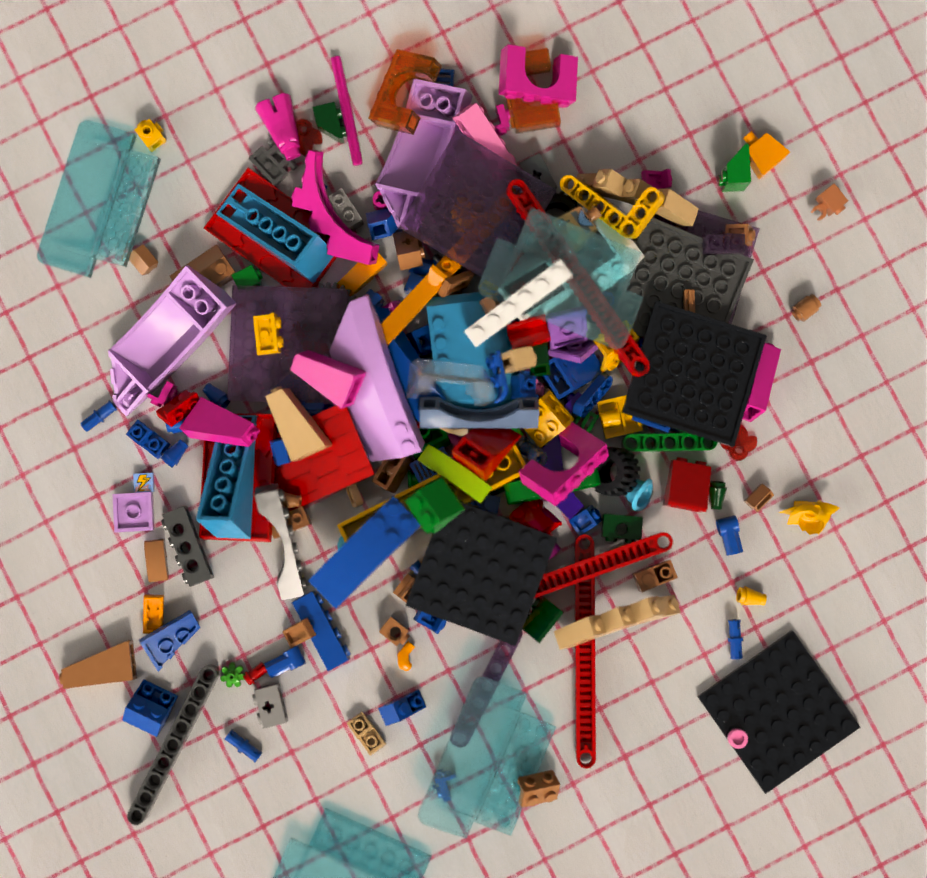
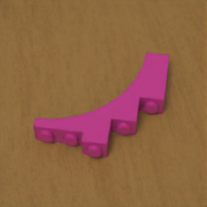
(324, 220)

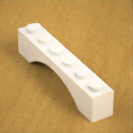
(519, 302)

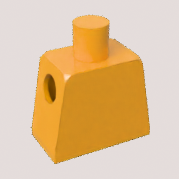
(764, 153)

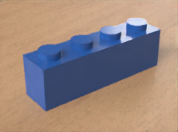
(327, 637)

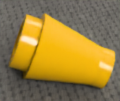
(748, 596)

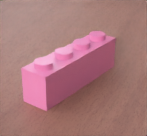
(477, 127)

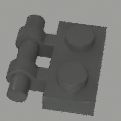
(269, 166)

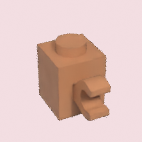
(830, 202)

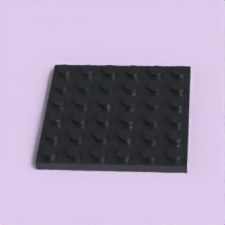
(695, 375)
(482, 573)
(782, 708)

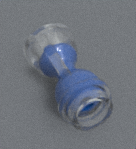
(531, 451)

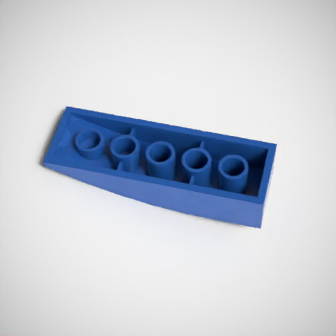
(402, 356)
(364, 552)

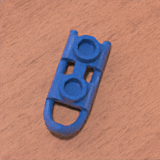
(498, 380)

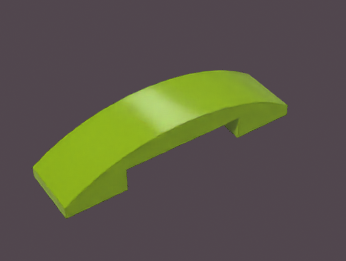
(454, 473)

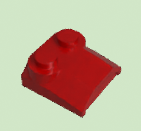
(536, 516)

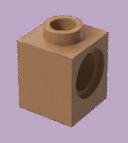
(392, 622)

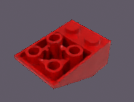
(484, 449)

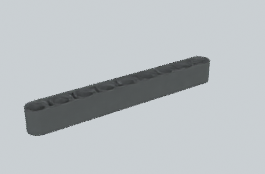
(167, 751)

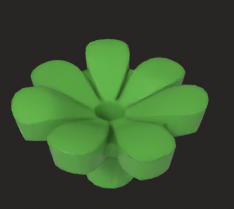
(235, 672)

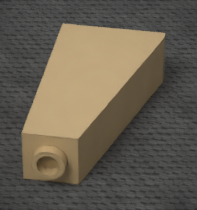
(296, 426)

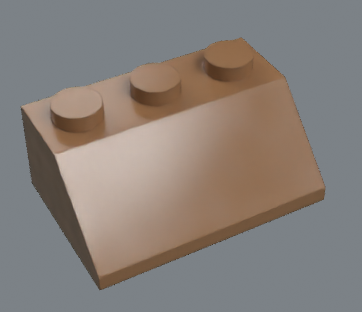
(211, 265)

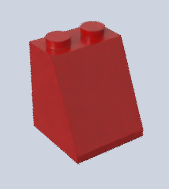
(688, 485)

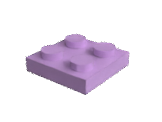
(133, 512)

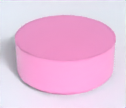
(737, 738)

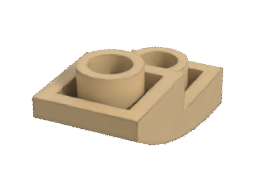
(366, 733)

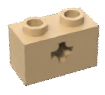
(518, 360)

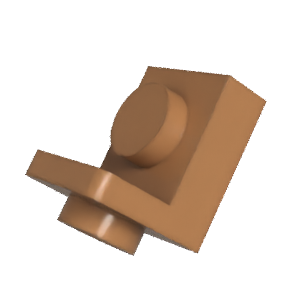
(742, 229)

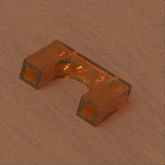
(403, 68)
(534, 118)

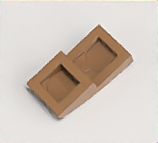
(156, 560)

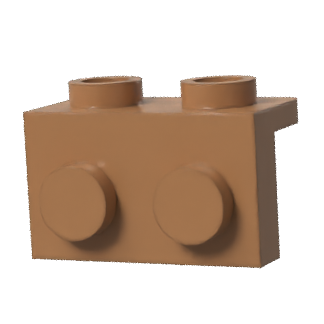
(538, 788)

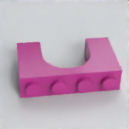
(515, 83)
(557, 485)

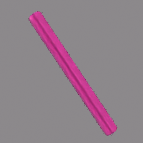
(346, 110)

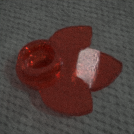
(309, 137)
(743, 442)

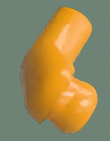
(403, 656)

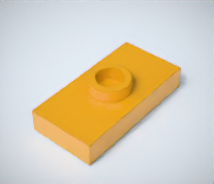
(153, 612)

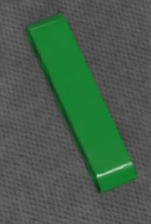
(659, 446)
(519, 493)

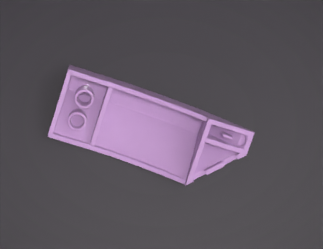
(417, 154)
(166, 337)
(380, 407)

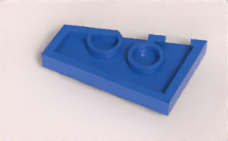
(165, 640)

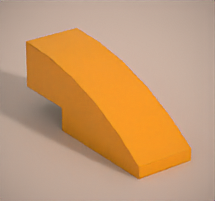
(361, 275)

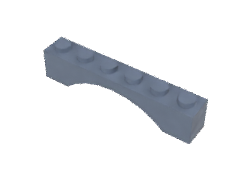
(517, 414)

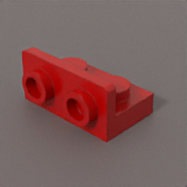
(178, 408)

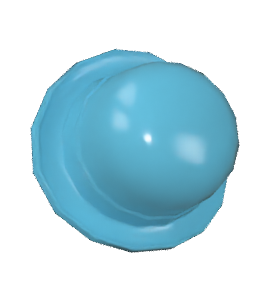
(641, 494)

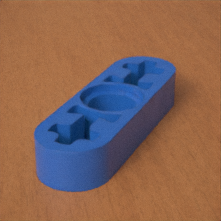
(592, 395)

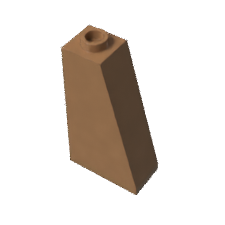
(108, 666)

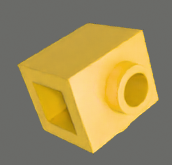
(150, 134)

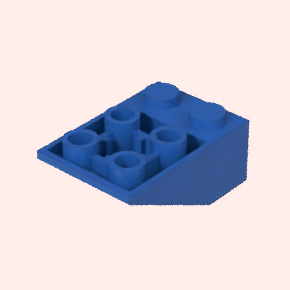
(570, 376)

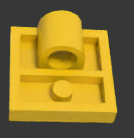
(613, 421)

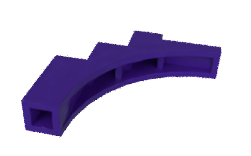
(571, 504)

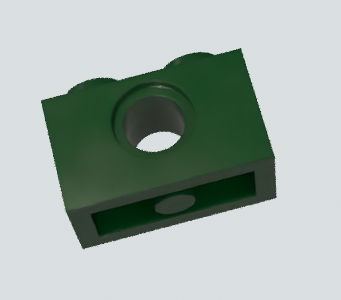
(632, 523)

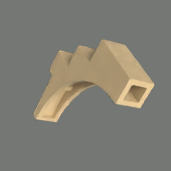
(615, 186)
(616, 619)

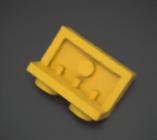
(267, 334)

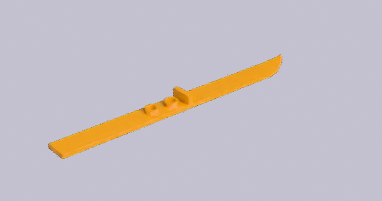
(418, 298)

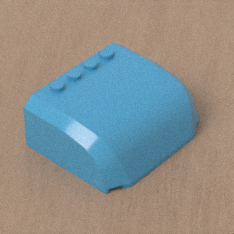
(449, 343)

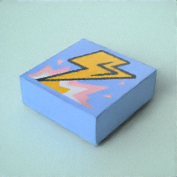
(143, 482)

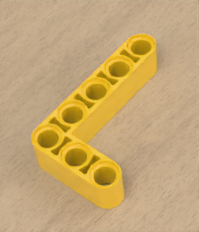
(610, 209)

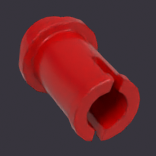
(255, 673)

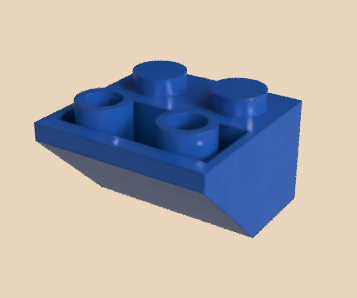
(149, 708)

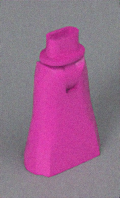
(280, 124)

